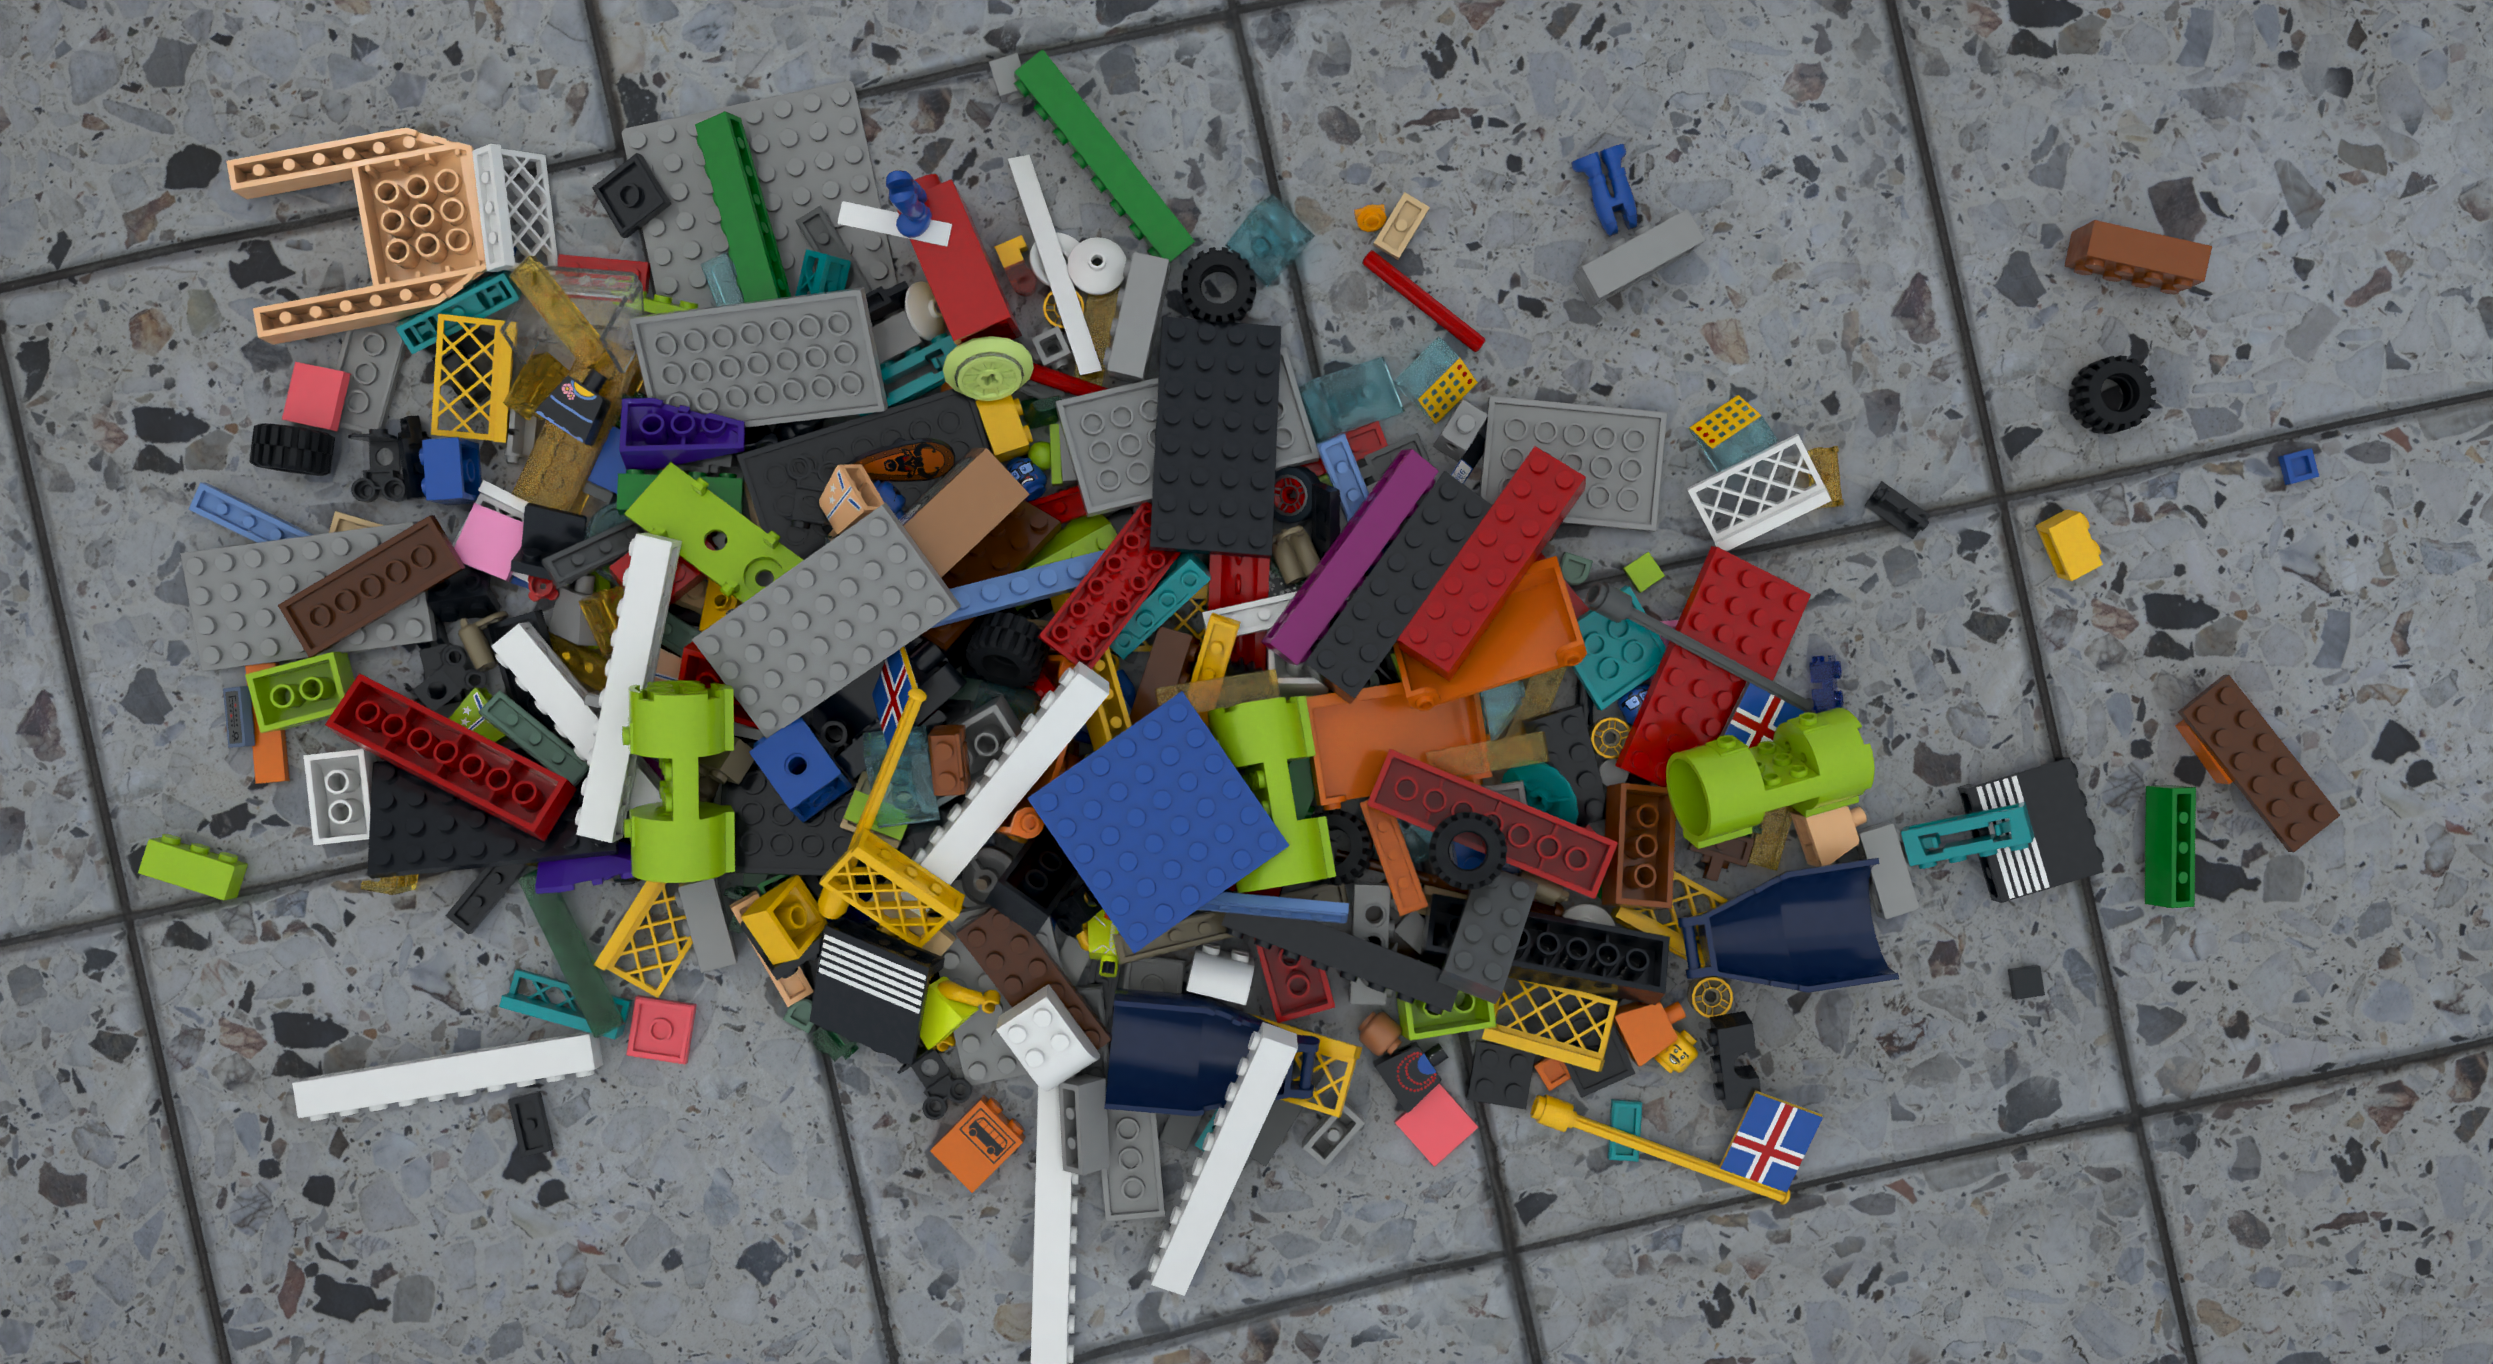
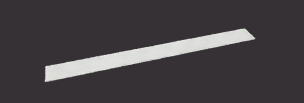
(1054, 265)

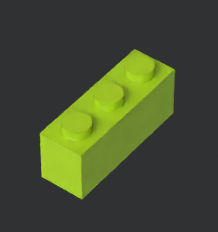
(193, 867)

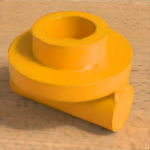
(1370, 217)

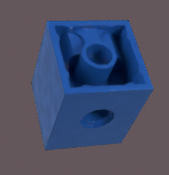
(789, 754)

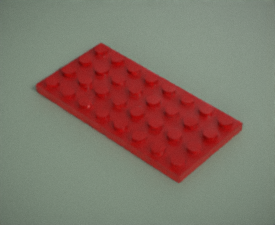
(1690, 699)

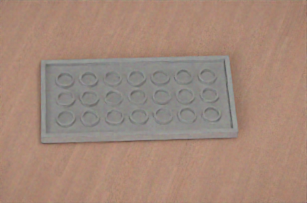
(765, 358)
(1114, 439)
(239, 590)
(827, 621)

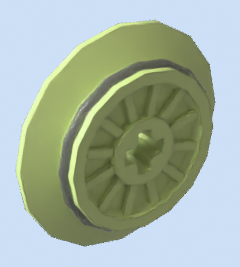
(988, 368)

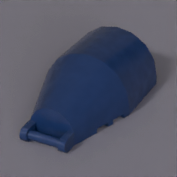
(1793, 932)
(1184, 1052)

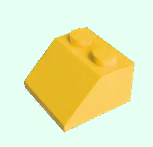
(785, 920)

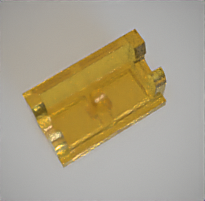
(535, 384)
(1827, 466)
(601, 615)
(391, 885)

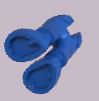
(909, 200)
(1602, 200)

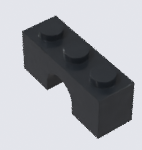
(1731, 1037)

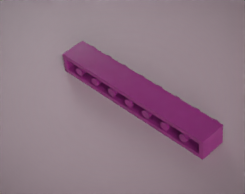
(1350, 557)

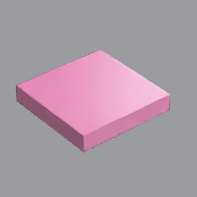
(489, 541)

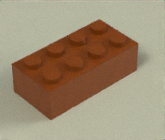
(2137, 257)
(1644, 857)

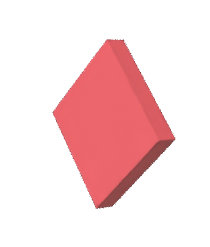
(316, 396)
(661, 1029)
(1436, 1125)

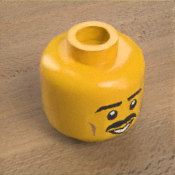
(1679, 1053)

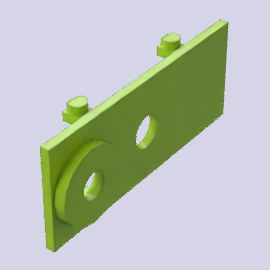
(688, 512)

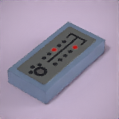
(239, 717)

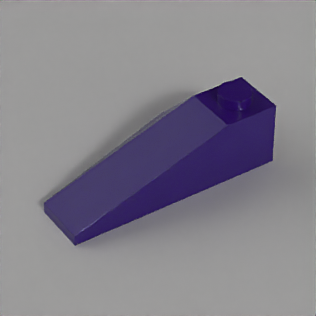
(661, 434)
(564, 874)

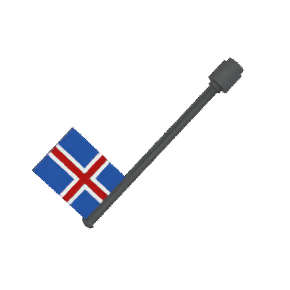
(1761, 703)

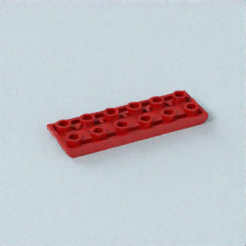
(1237, 582)
(1109, 593)

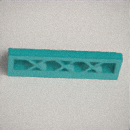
(829, 275)
(554, 1012)

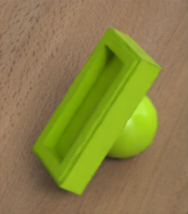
(1048, 455)

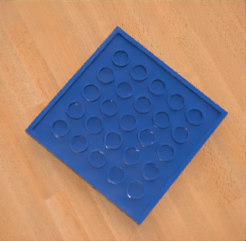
(1158, 822)

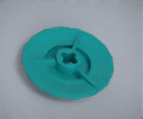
(1546, 790)

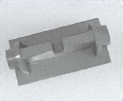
(521, 438)

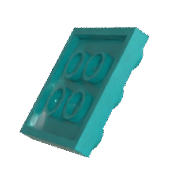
(1617, 655)

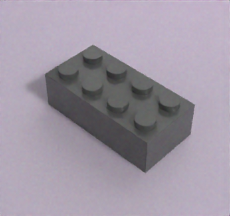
(1488, 936)

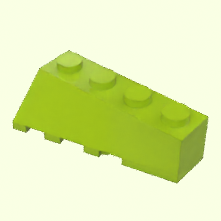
(1076, 539)

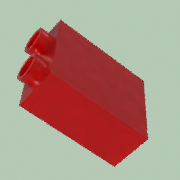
(962, 271)

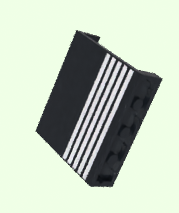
(2062, 831)
(873, 988)

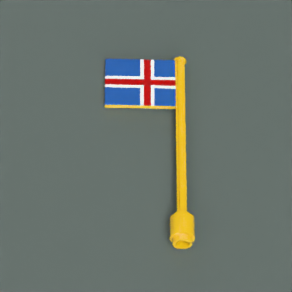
(897, 707)
(1758, 1159)

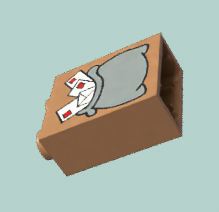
(962, 508)

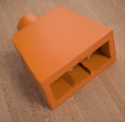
(1647, 1028)

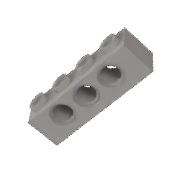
(1364, 896)

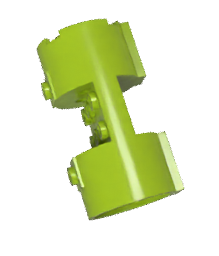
(1262, 740)
(1810, 765)
(680, 835)

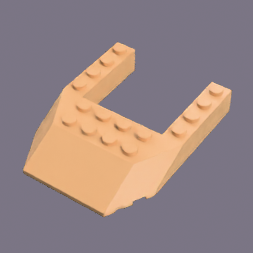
(415, 220)

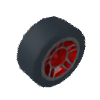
(1290, 509)

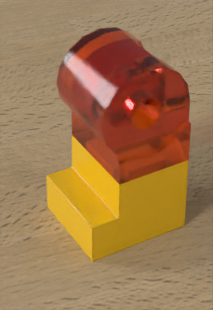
(1020, 277)

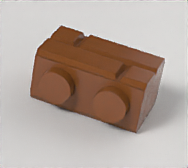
(949, 760)

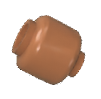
(1380, 1033)

